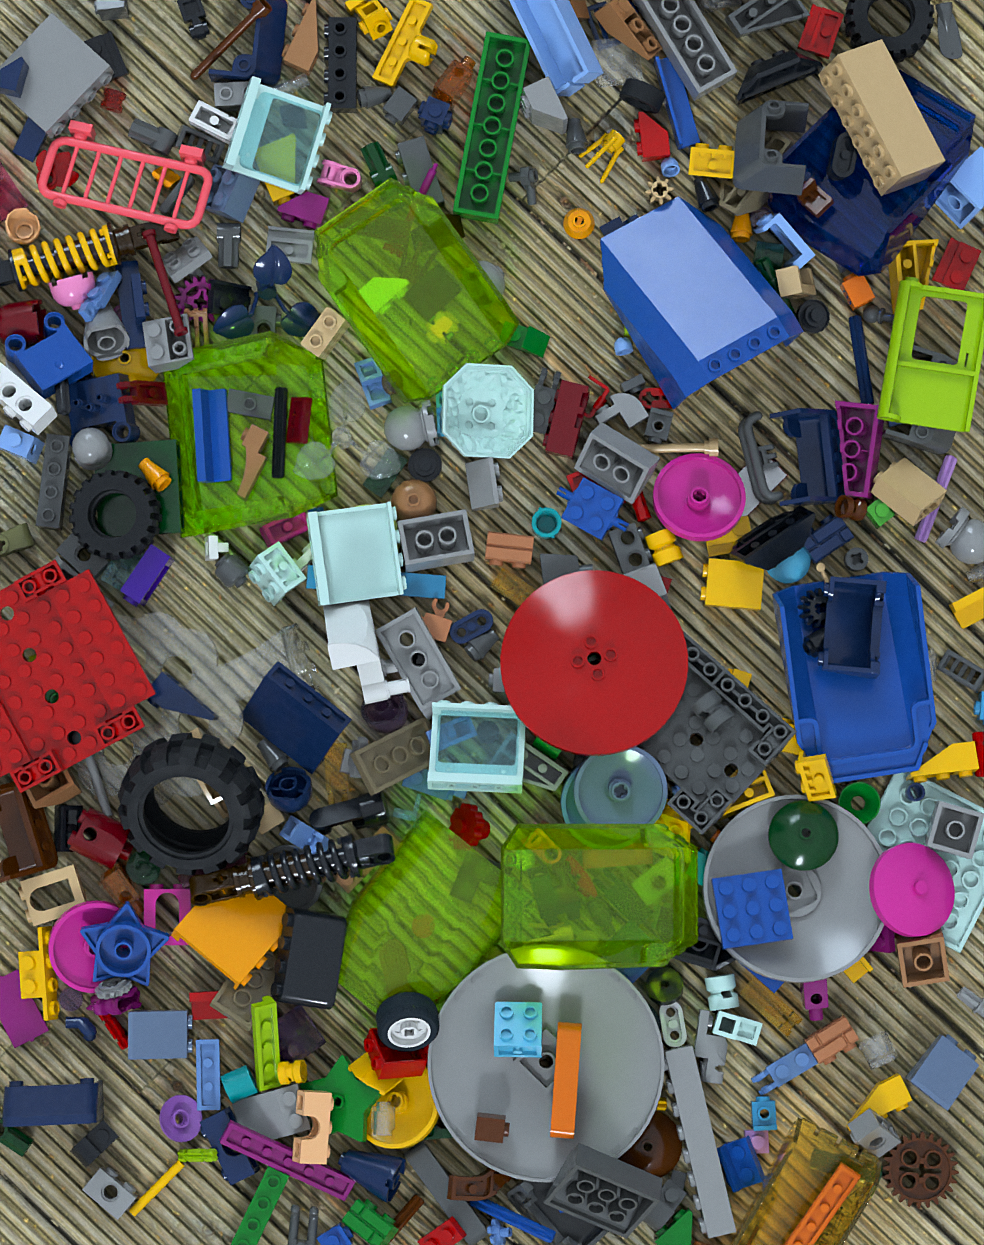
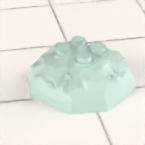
(487, 410)

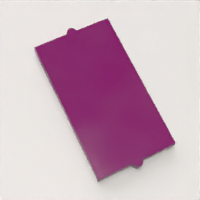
(19, 1016)

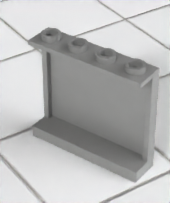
(60, 75)

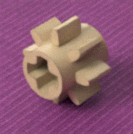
(663, 186)

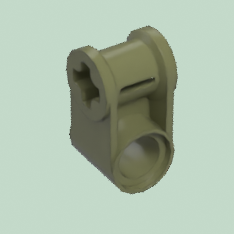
(16, 539)

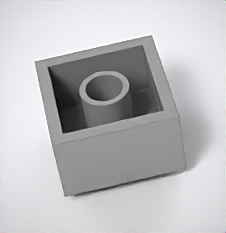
(954, 829)

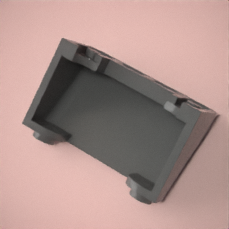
(570, 1230)

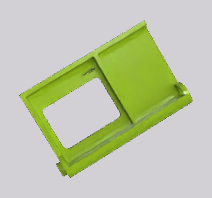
(925, 390)

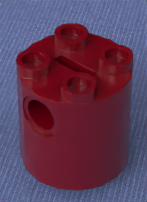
(108, 843)

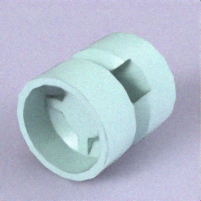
(715, 986)

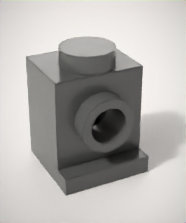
(662, 416)

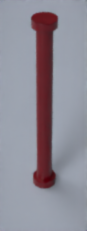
(150, 235)

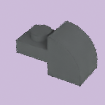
(670, 1199)

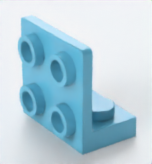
(518, 1029)

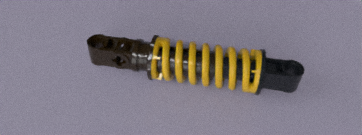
(66, 257)

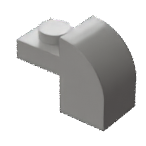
(624, 405)

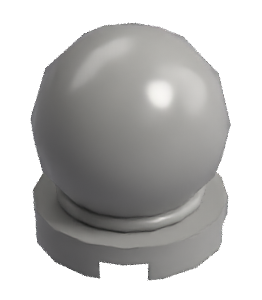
(410, 427)
(964, 538)

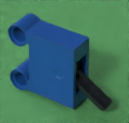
(51, 362)

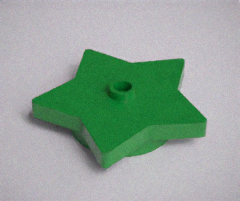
(357, 1099)

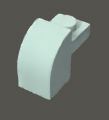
(737, 1027)

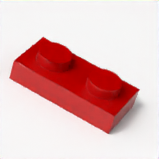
(445, 1234)

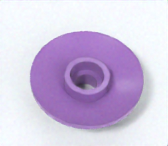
(189, 1118)

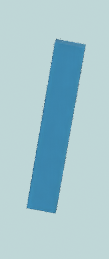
(417, 584)

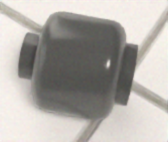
(231, 571)

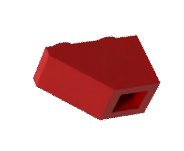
(653, 139)

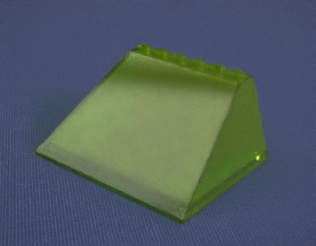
(255, 366)

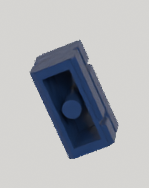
(827, 538)

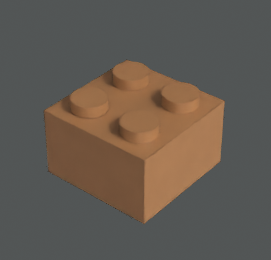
(922, 959)

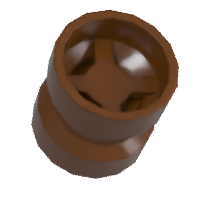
(850, 508)

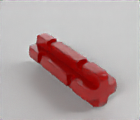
(978, 737)
(115, 1030)

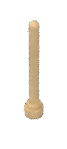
(708, 447)

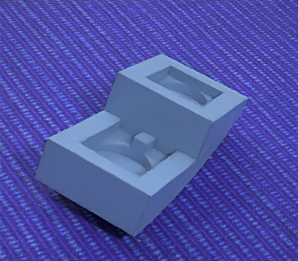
(371, 381)

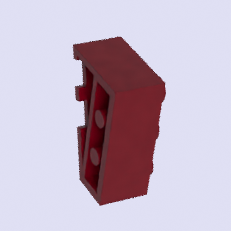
(566, 419)

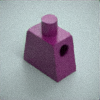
(815, 1004)

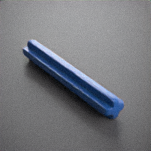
(514, 1219)

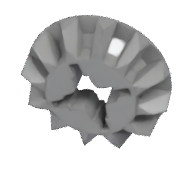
(113, 987)

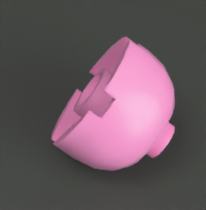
(72, 290)

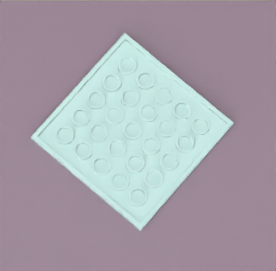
(908, 822)

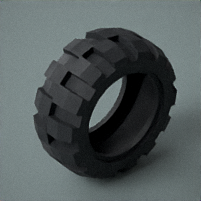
(172, 843)

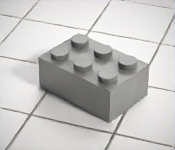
(435, 540)

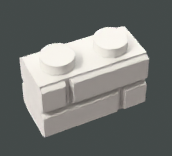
(212, 121)

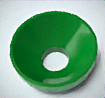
(870, 797)

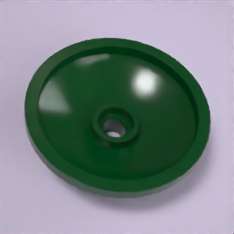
(792, 847)

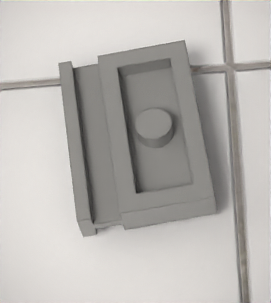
(295, 243)

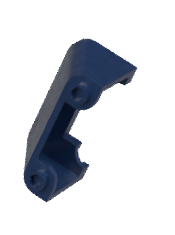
(852, 626)

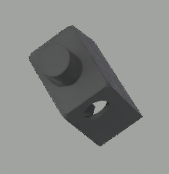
(558, 565)

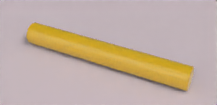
(157, 1187)

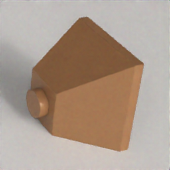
(54, 790)

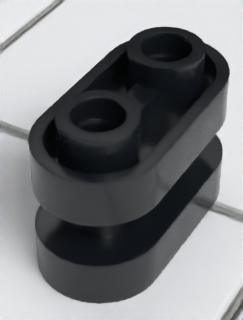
(841, 158)

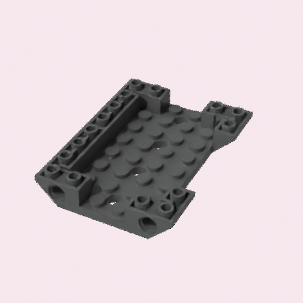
(746, 742)

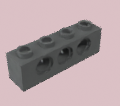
(54, 482)

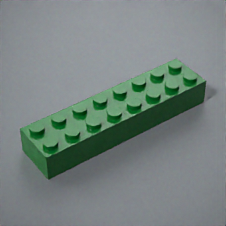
(492, 127)

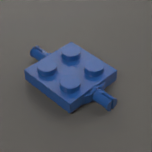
(592, 508)

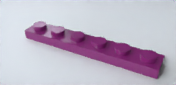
(280, 1158)

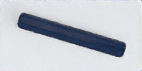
(861, 359)

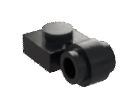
(191, 12)

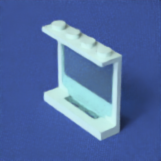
(277, 137)
(476, 748)

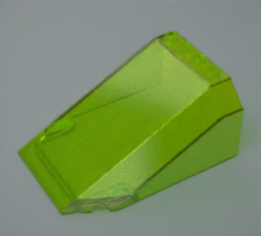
(411, 289)
(597, 896)

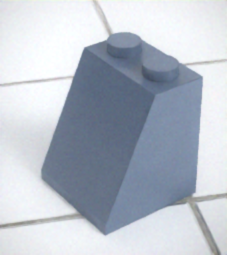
(159, 1034)
(943, 1071)

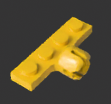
(407, 44)

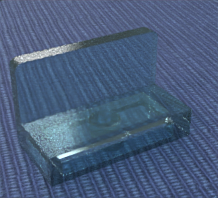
(409, 815)

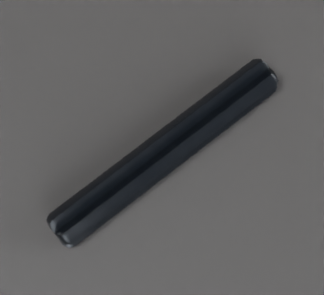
(279, 432)

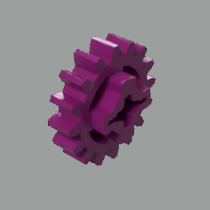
(200, 289)

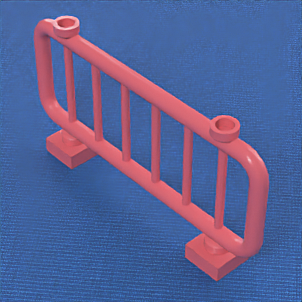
(83, 137)

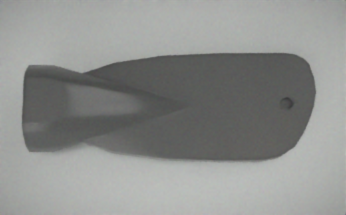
(948, 32)

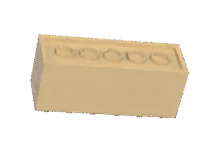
(881, 117)

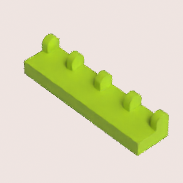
(266, 1043)

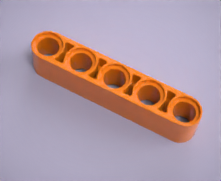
(565, 1080)

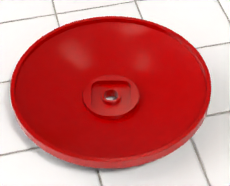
(584, 704)

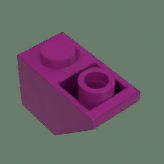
(306, 208)

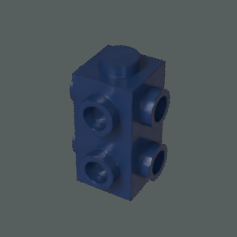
(435, 116)

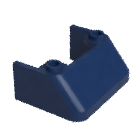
(267, 49)
(818, 455)
(53, 1104)

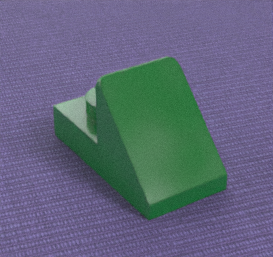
(529, 341)

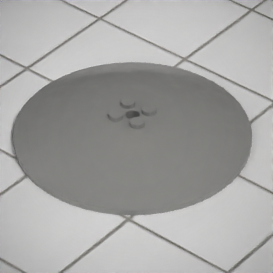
(616, 1075)

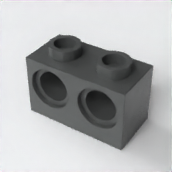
(623, 551)

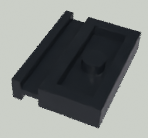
(107, 49)
(225, 295)

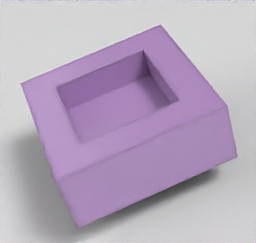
(759, 1140)

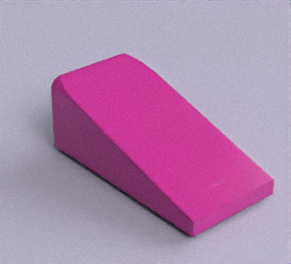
(283, 529)

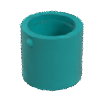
(546, 523)
(239, 1084)

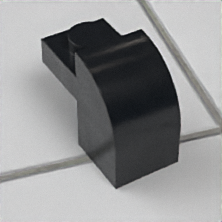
(94, 1143)

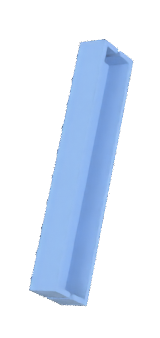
(558, 43)

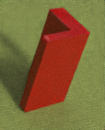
(200, 1005)

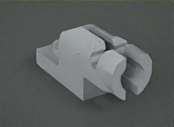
(710, 1048)

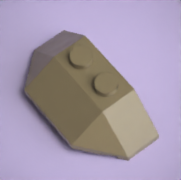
(747, 201)

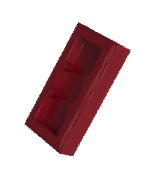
(299, 420)

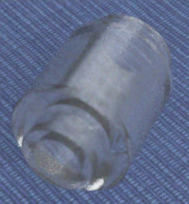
(383, 1119)

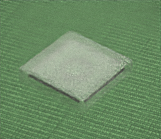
(616, 62)

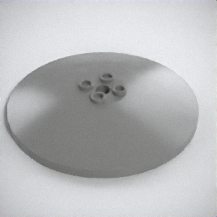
(832, 914)

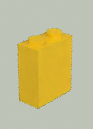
(732, 585)

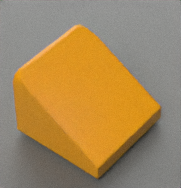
(171, 178)

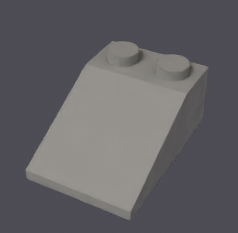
(272, 1112)

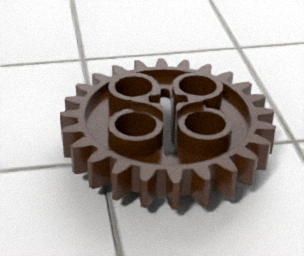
(918, 1191)

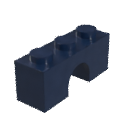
(234, 1164)

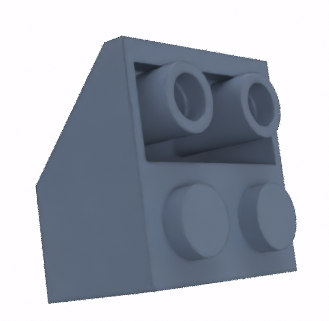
(230, 193)

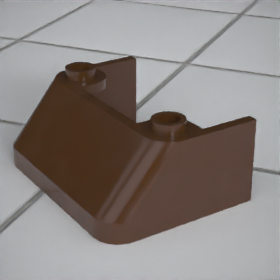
(25, 836)

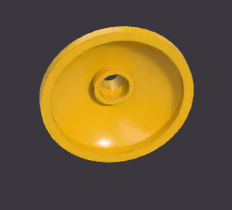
(135, 367)

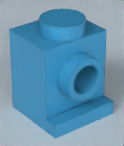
(758, 1122)

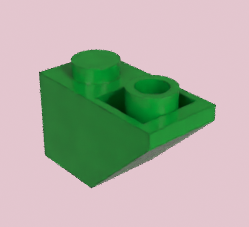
(677, 1232)

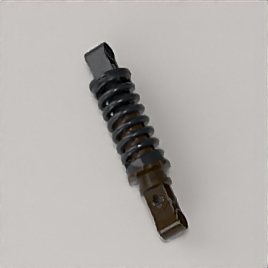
(265, 877)

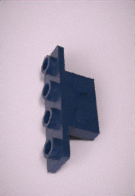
(131, 302)

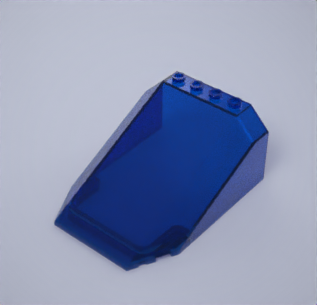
(862, 226)

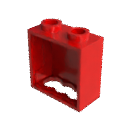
(390, 1062)

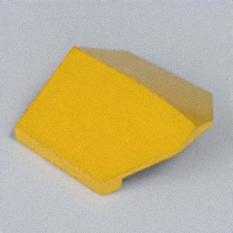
(362, 1070)

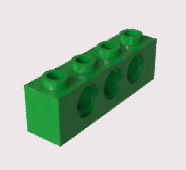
(261, 1207)

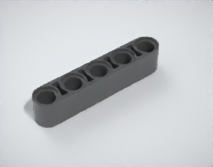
(436, 1181)

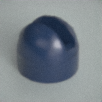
(918, 791)

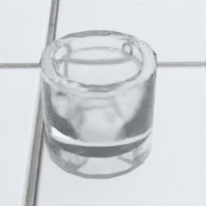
(878, 1050)

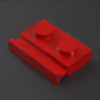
(820, 31)
(956, 265)

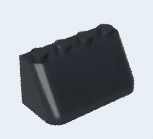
(309, 958)

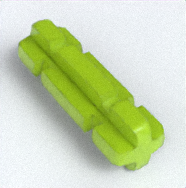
(197, 1155)

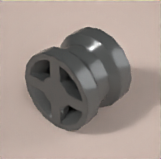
(853, 562)

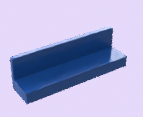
(676, 104)
(212, 435)

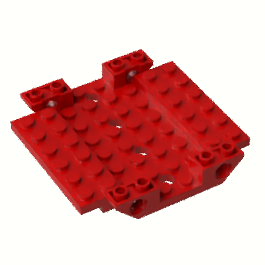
(80, 657)

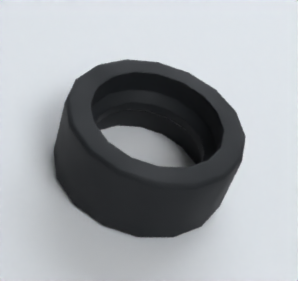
(642, 95)

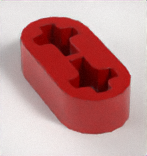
(659, 404)

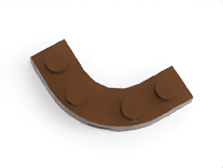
(477, 1186)

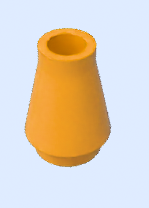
(741, 228)
(155, 475)

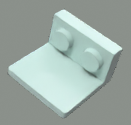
(275, 573)

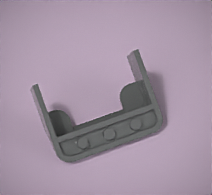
(762, 168)
(925, 438)

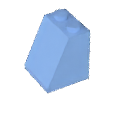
(965, 192)

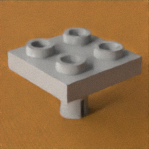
(186, 260)

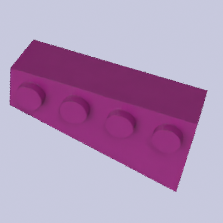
(859, 446)

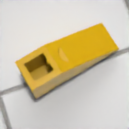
(953, 760)
(885, 1097)

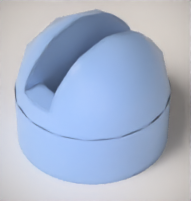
(670, 167)
(623, 346)

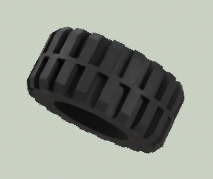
(901, 46)
(85, 508)

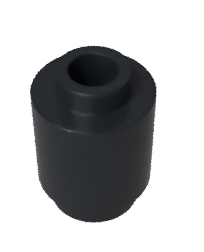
(814, 642)

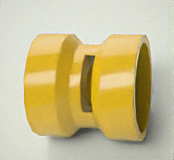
(291, 1072)

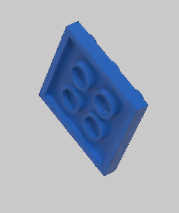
(752, 909)

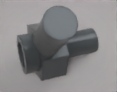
(527, 176)

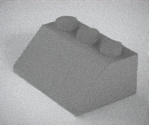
(543, 106)
(616, 462)

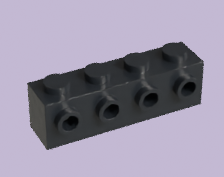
(341, 64)

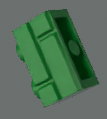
(369, 1223)

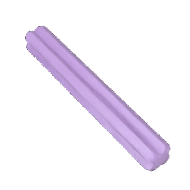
(943, 479)

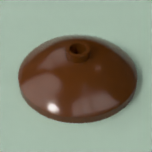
(665, 1147)

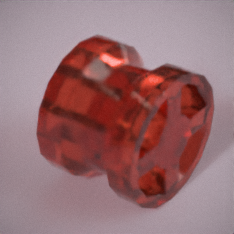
(113, 100)

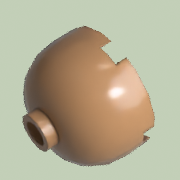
(414, 499)

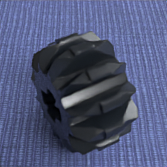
(809, 602)

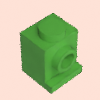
(879, 513)

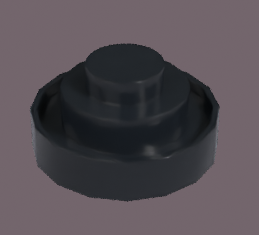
(813, 316)
(425, 465)

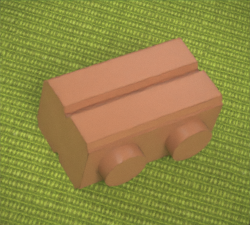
(509, 549)
(831, 1039)

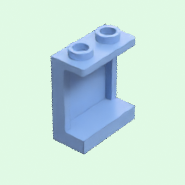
(788, 237)

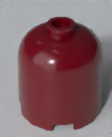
(23, 319)

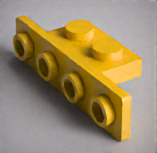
(38, 976)

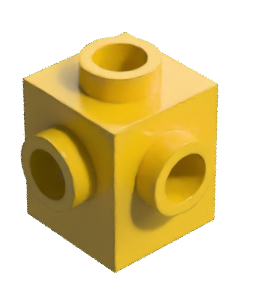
(374, 19)

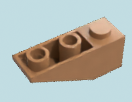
(625, 25)
(304, 47)

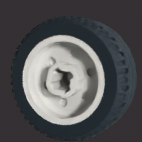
(407, 1021)

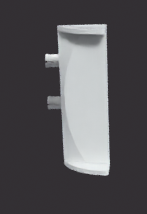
(354, 643)

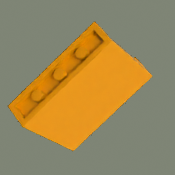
(234, 933)

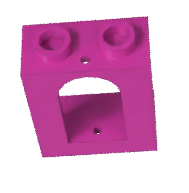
(150, 898)

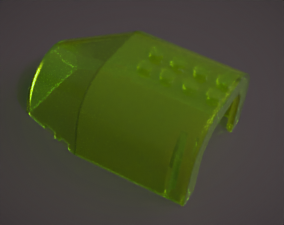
(422, 918)

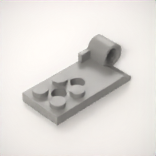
(427, 682)

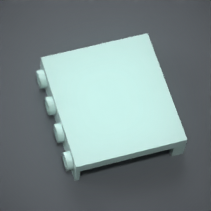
(355, 554)

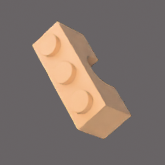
(314, 1146)

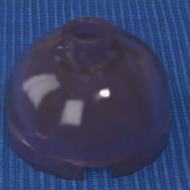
(386, 715)

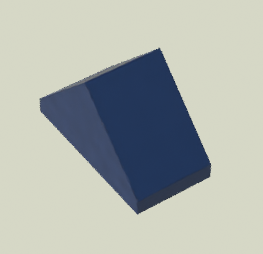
(13, 77)

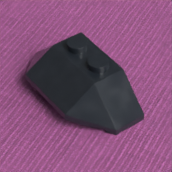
(776, 73)
(774, 539)
(707, 950)

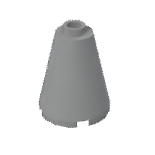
(105, 335)

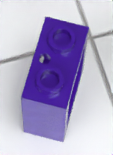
(146, 576)

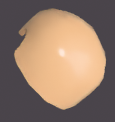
(22, 226)

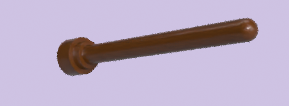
(260, 9)

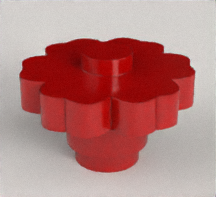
(469, 824)

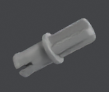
(971, 1000)

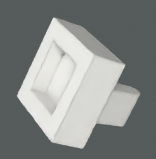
(213, 548)

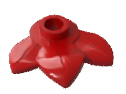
(58, 170)

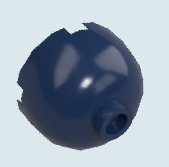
(289, 789)

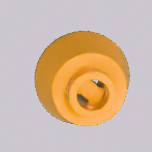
(575, 229)

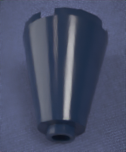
(374, 1171)

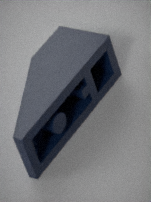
(177, 698)

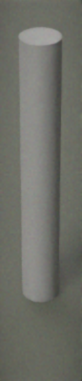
(98, 785)

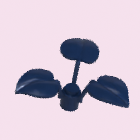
(268, 270)

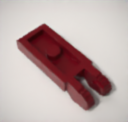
(144, 393)

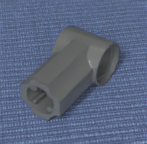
(159, 139)
(229, 239)

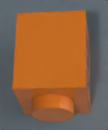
(856, 291)

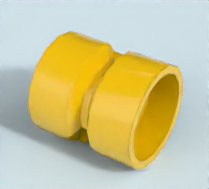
(664, 548)

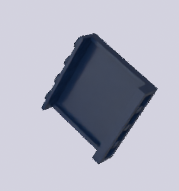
(295, 717)

